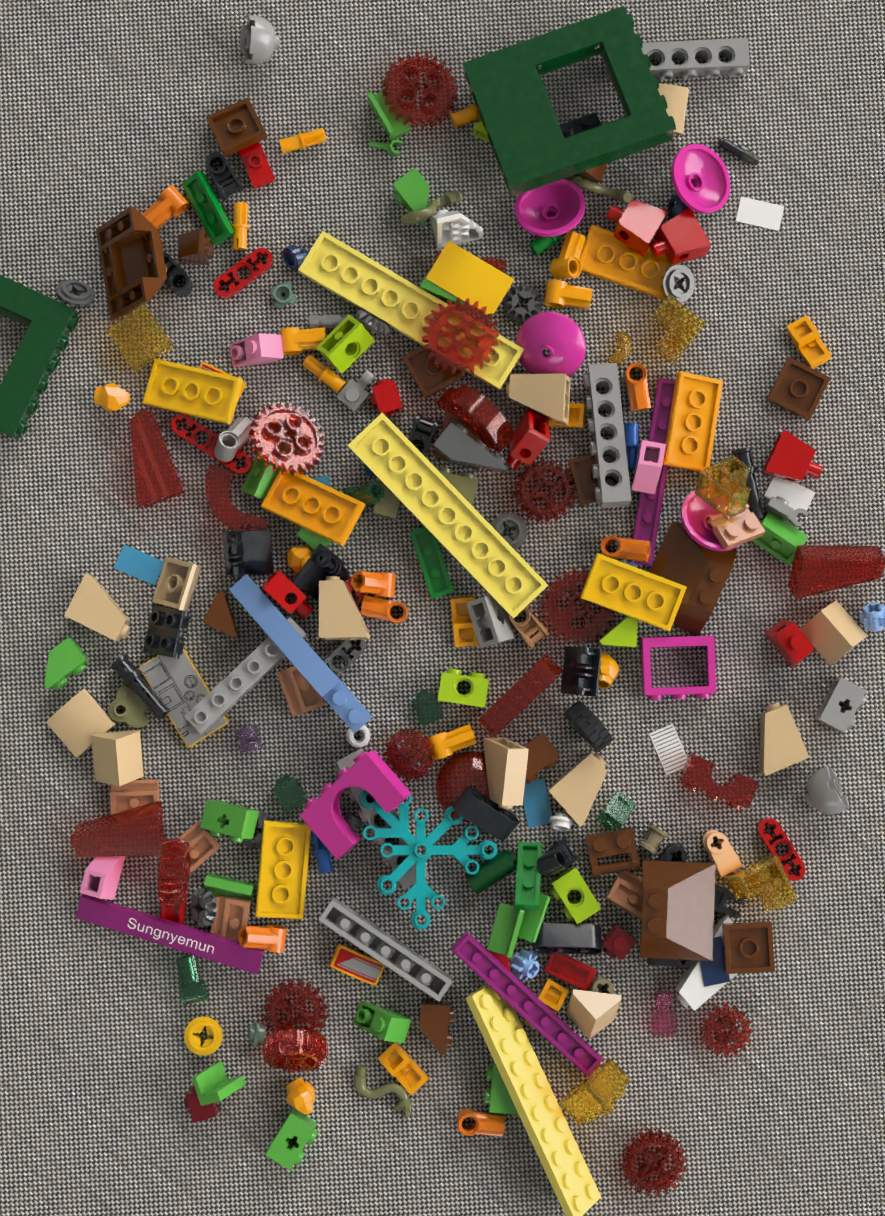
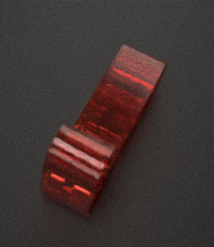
(520, 695)

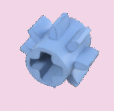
(873, 617)
(524, 965)

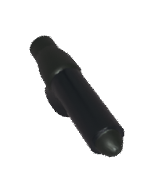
(739, 151)

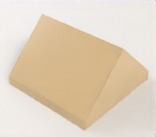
(176, 584)
(833, 632)
(117, 757)
(592, 1010)

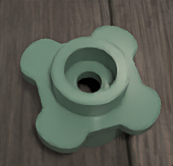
(285, 288)
(256, 1033)

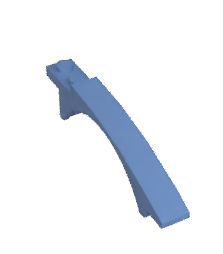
(300, 653)

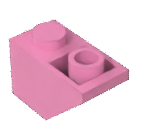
(256, 350)
(648, 466)
(102, 877)

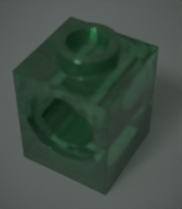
(290, 793)

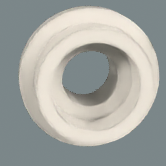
(358, 743)
(561, 822)

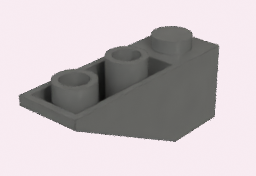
(463, 450)

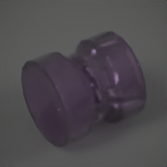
(248, 733)

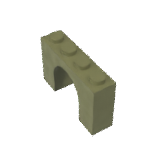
(464, 484)

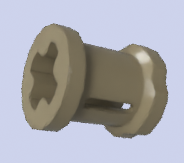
(653, 839)
(602, 980)

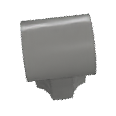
(232, 439)

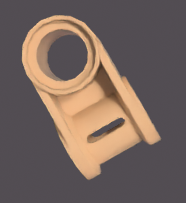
(722, 854)

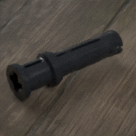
(754, 498)
(134, 676)

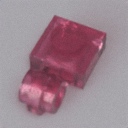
(663, 1020)

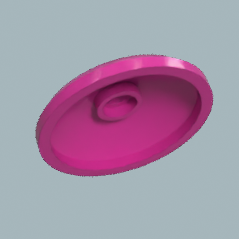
(700, 178)
(550, 208)
(559, 336)
(694, 519)

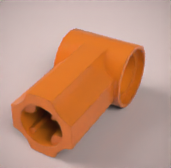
(169, 205)
(637, 390)
(628, 549)
(377, 583)
(382, 608)
(269, 938)
(484, 1123)

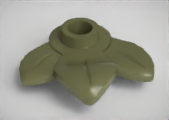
(133, 706)

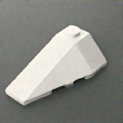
(454, 227)

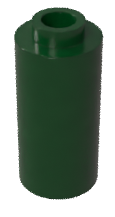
(492, 871)

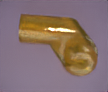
(623, 348)

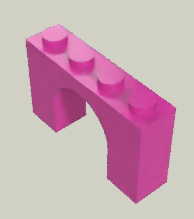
(324, 813)

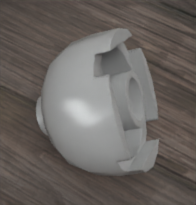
(257, 40)
(826, 792)

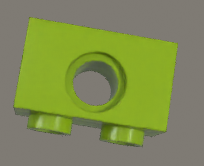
(345, 344)
(476, 695)
(585, 905)

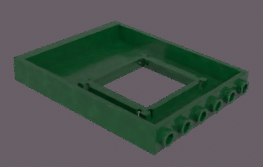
(522, 119)
(36, 355)

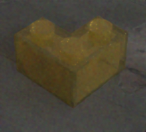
(681, 328)
(725, 486)
(767, 880)
(596, 1094)

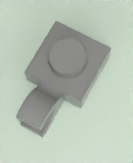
(354, 393)
(780, 507)

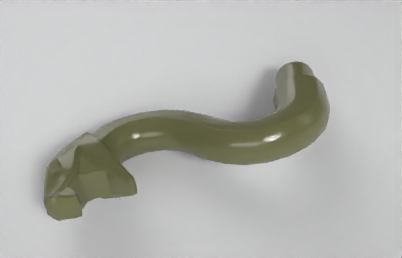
(619, 195)
(416, 216)
(360, 1085)

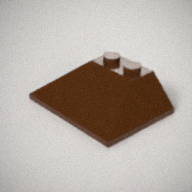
(130, 261)
(698, 569)
(677, 910)

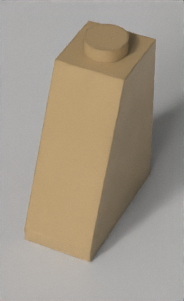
(542, 393)
(97, 610)
(339, 613)
(779, 740)
(505, 771)
(580, 786)

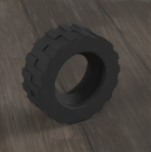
(588, 726)

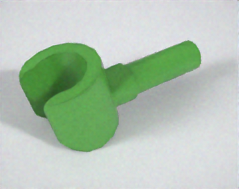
(386, 146)

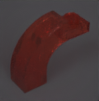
(480, 413)
(218, 495)

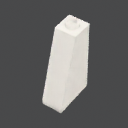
(692, 986)

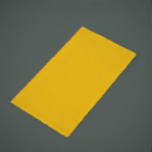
(469, 277)

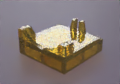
(139, 338)

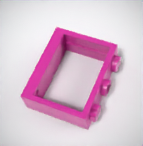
(677, 692)

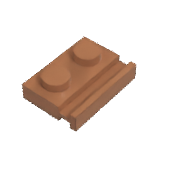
(737, 529)
(299, 692)
(134, 794)
(201, 844)
(627, 893)
(230, 916)

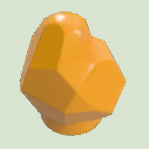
(111, 397)
(298, 557)
(608, 671)
(301, 1096)

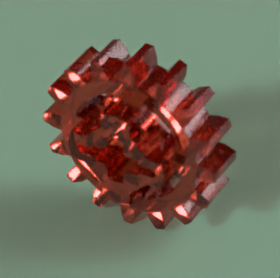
(416, 747)
(723, 1039)

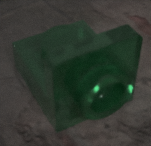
(427, 707)
(616, 811)

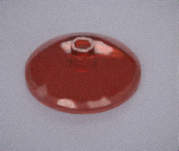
(458, 774)

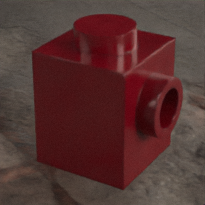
(617, 942)
(197, 1111)

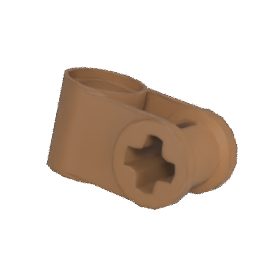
(528, 628)

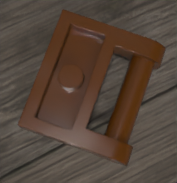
(610, 845)

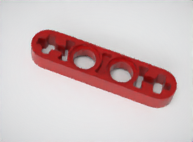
(209, 446)

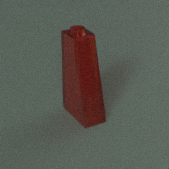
(153, 464)
(829, 568)
(122, 834)

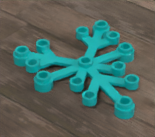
(400, 829)

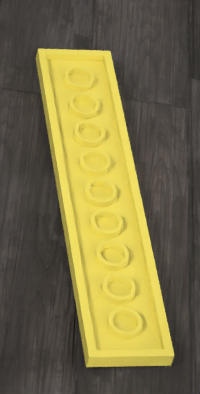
(395, 301)
(447, 515)
(534, 1101)

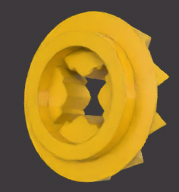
(194, 1042)

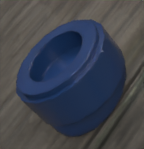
(677, 209)
(294, 256)

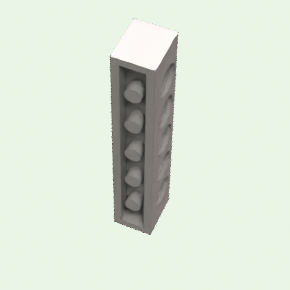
(734, 49)
(607, 376)
(237, 683)
(368, 814)
(386, 949)

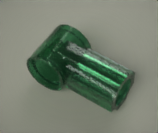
(368, 493)
(192, 986)

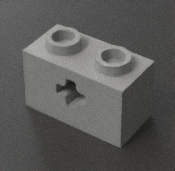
(489, 621)
(831, 713)

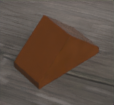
(220, 615)

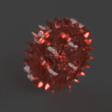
(441, 94)
(470, 317)
(286, 438)
(562, 619)

